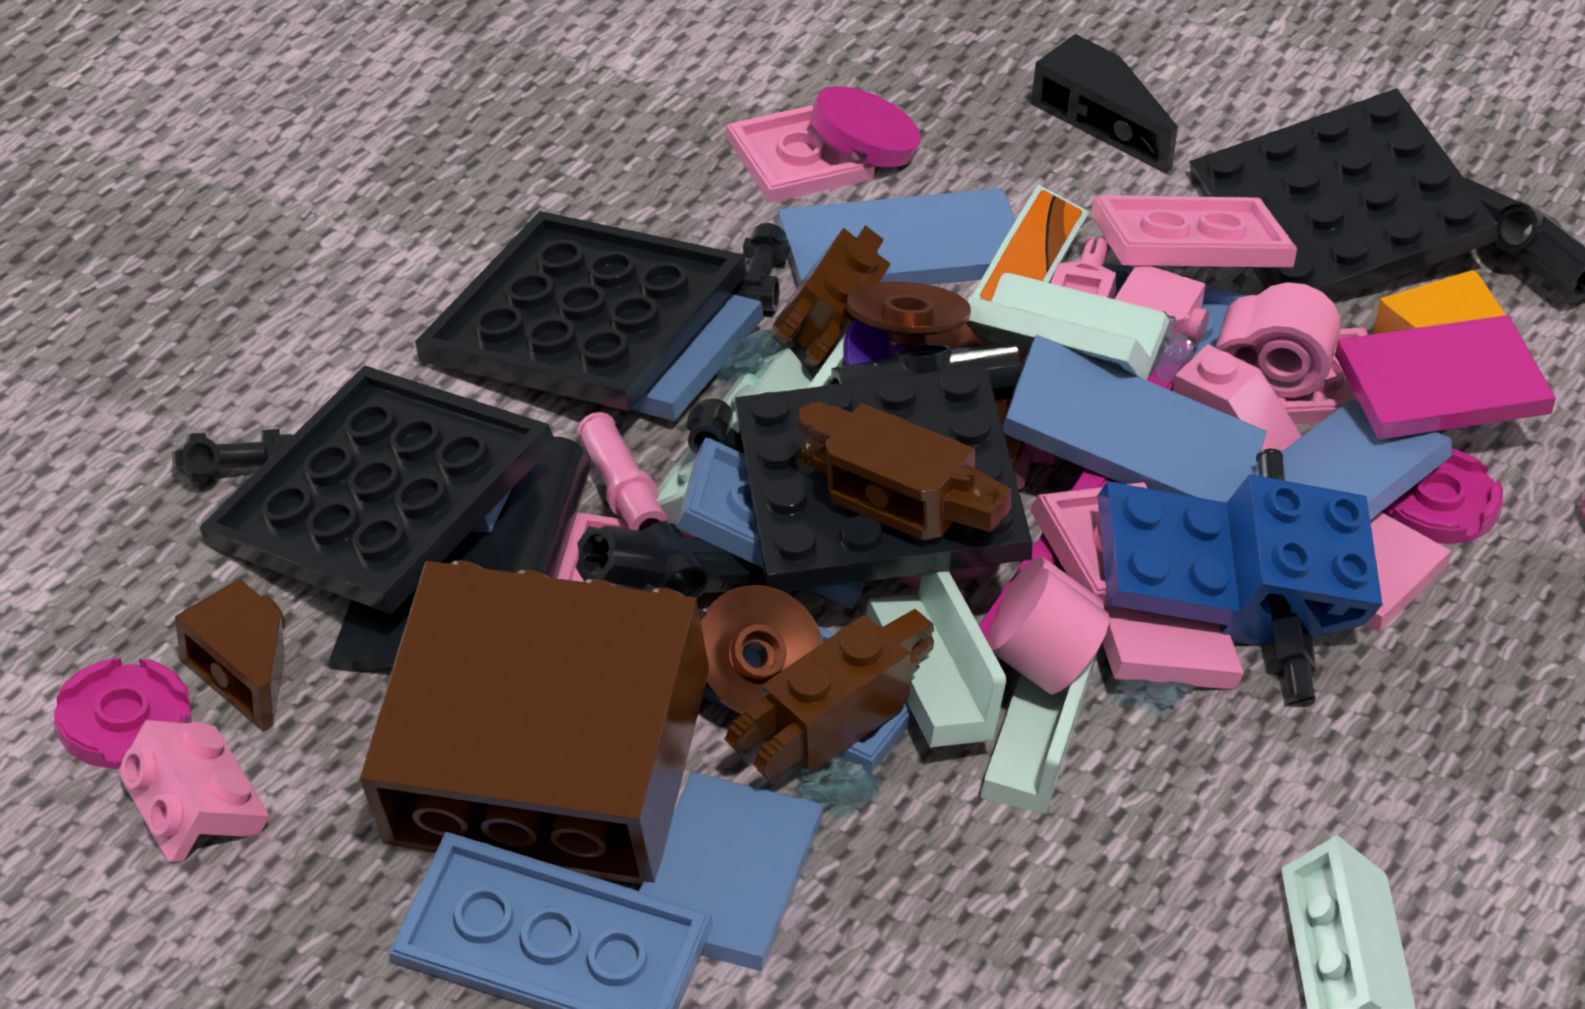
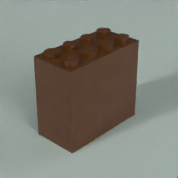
(538, 718)

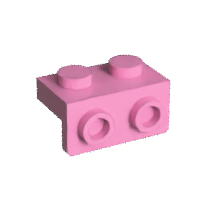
(189, 786)

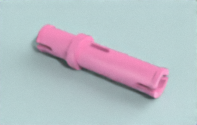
(629, 490)

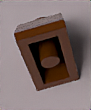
(236, 649)

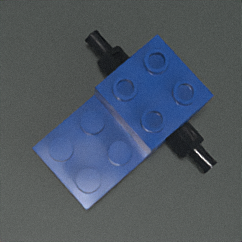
(1264, 566)

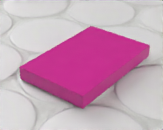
(1444, 377)

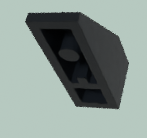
(1104, 99)

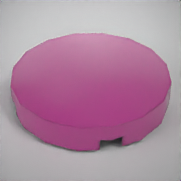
(867, 123)
(1447, 514)
(106, 734)

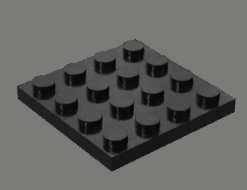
(1356, 195)
(582, 309)
(377, 487)
(821, 544)

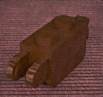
(818, 308)
(899, 471)
(834, 694)

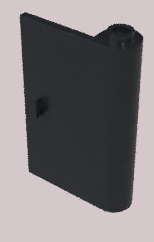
(526, 536)

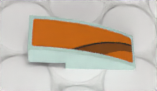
(1035, 241)

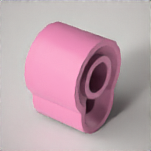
(1285, 334)
(1048, 626)

